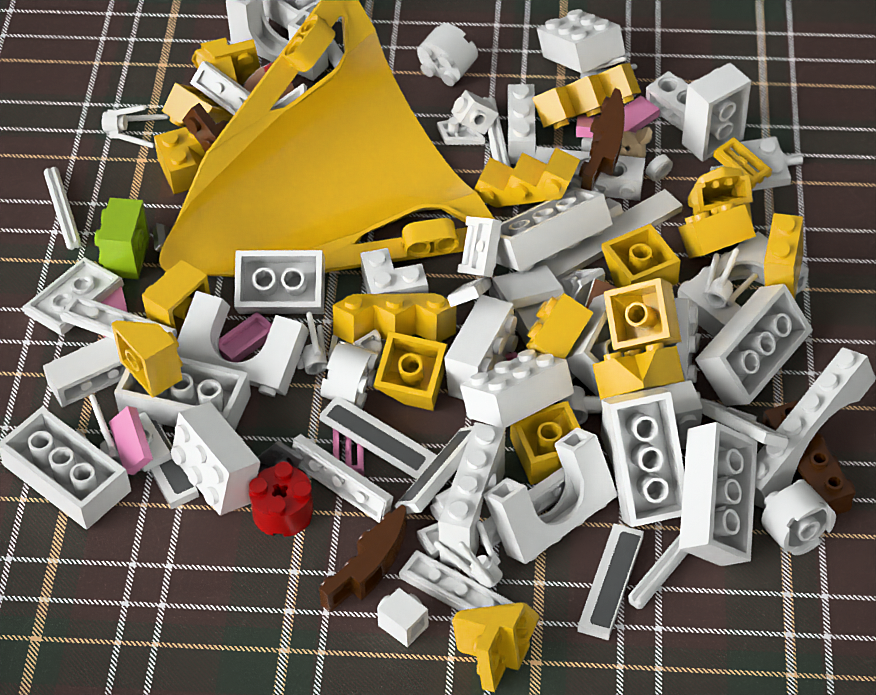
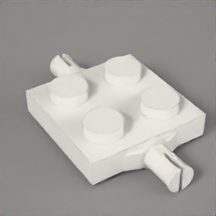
(771, 154)

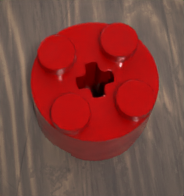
(281, 500)

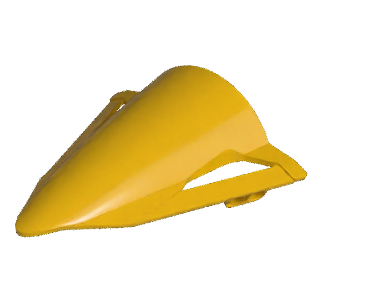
(322, 165)

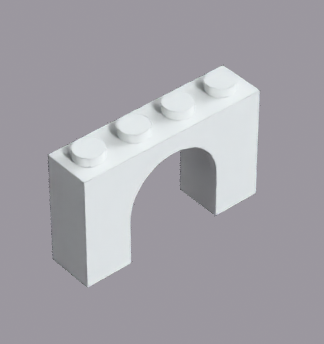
(249, 22)
(748, 261)
(268, 370)
(477, 473)
(585, 492)

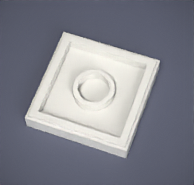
(527, 287)

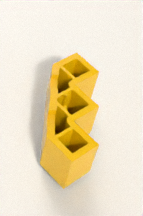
(585, 96)
(527, 182)
(406, 314)

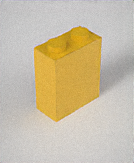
(784, 252)

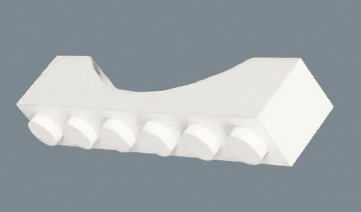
(840, 384)

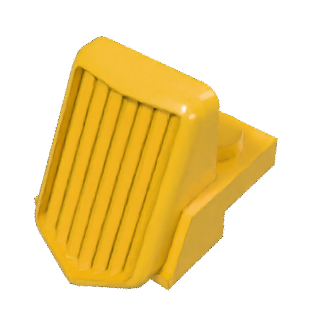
(234, 60)
(720, 188)
(496, 637)

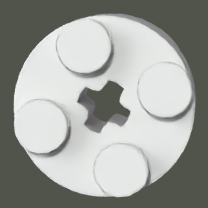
(446, 54)
(349, 373)
(797, 517)

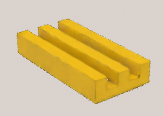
(731, 159)

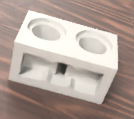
(670, 97)

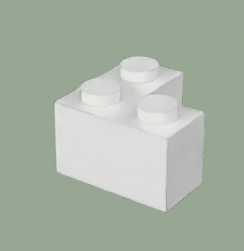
(383, 278)

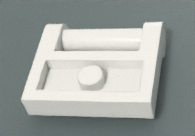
(480, 246)

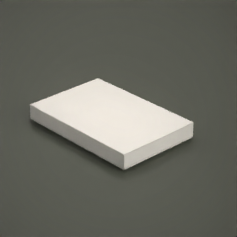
(82, 279)

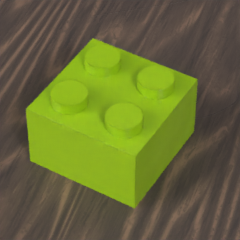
(123, 237)

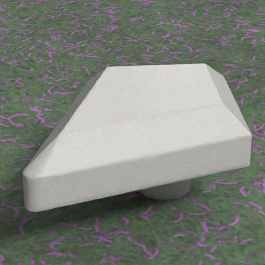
(455, 133)

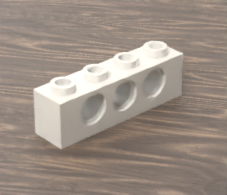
(624, 183)

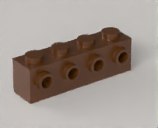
(817, 465)

